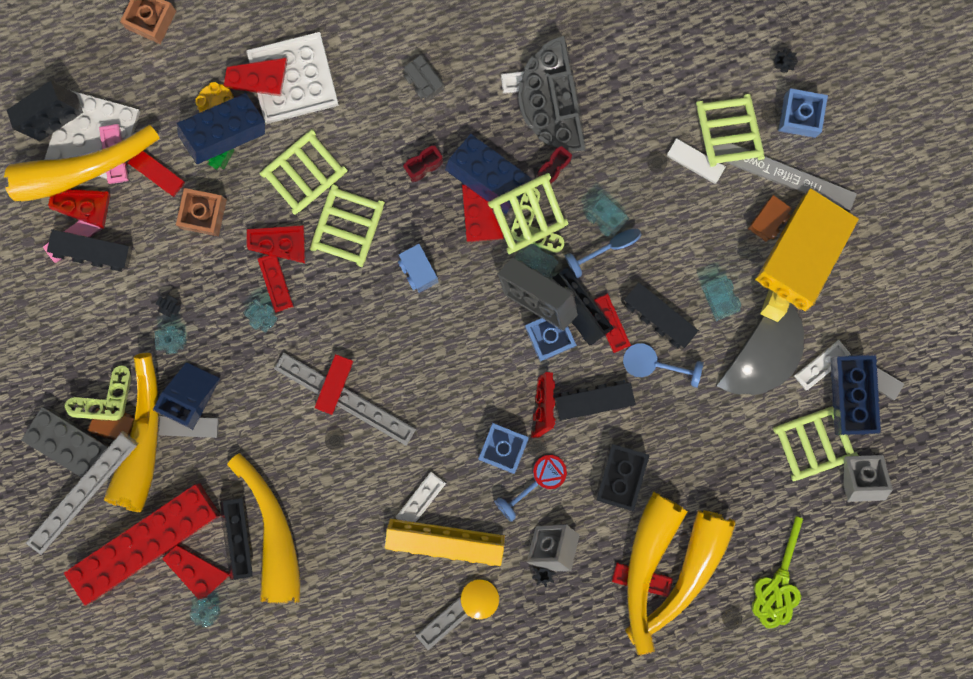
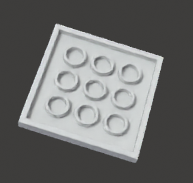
(307, 78)
(83, 134)

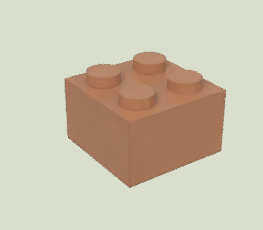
(148, 18)
(201, 212)

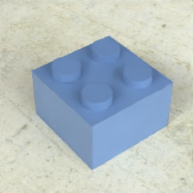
(803, 113)
(418, 268)
(548, 339)
(503, 448)

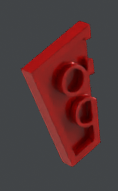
(257, 77)
(82, 205)
(479, 218)
(278, 242)
(544, 413)
(195, 572)

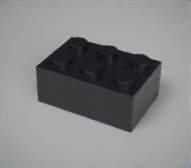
(44, 111)
(621, 477)

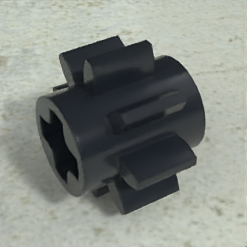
(785, 60)
(168, 305)
(544, 580)

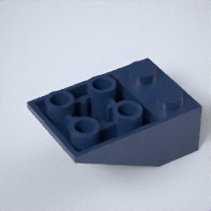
(186, 395)

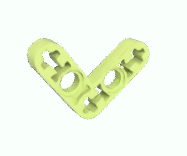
(533, 230)
(110, 402)

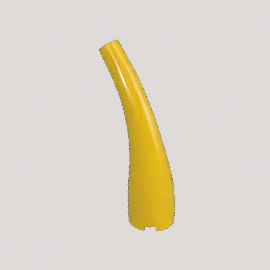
(50, 177)
(135, 474)
(654, 533)
(704, 552)
(279, 561)

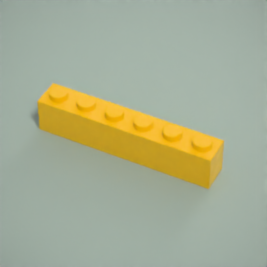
(445, 542)

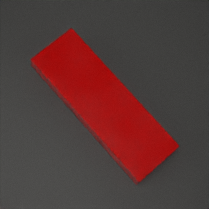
(157, 173)
(275, 283)
(617, 337)
(334, 384)
(658, 585)

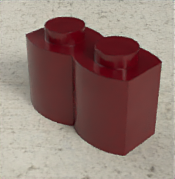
(427, 161)
(557, 162)

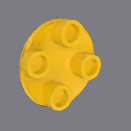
(212, 96)
(479, 599)

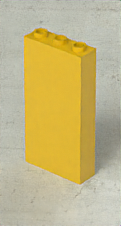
(807, 250)

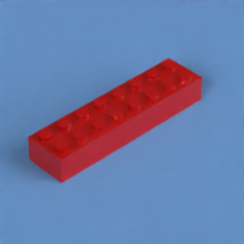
(142, 544)

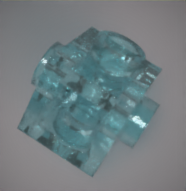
(260, 315)
(164, 343)
(210, 608)

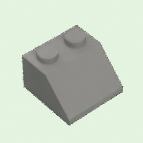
(866, 478)
(553, 547)

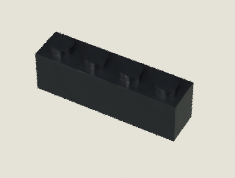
(89, 249)
(660, 316)
(590, 319)
(594, 401)
(236, 539)

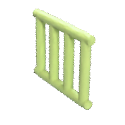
(749, 118)
(310, 195)
(512, 196)
(365, 241)
(814, 467)

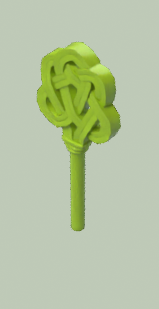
(782, 575)

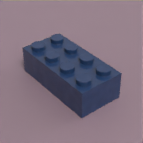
(221, 128)
(485, 171)
(855, 395)

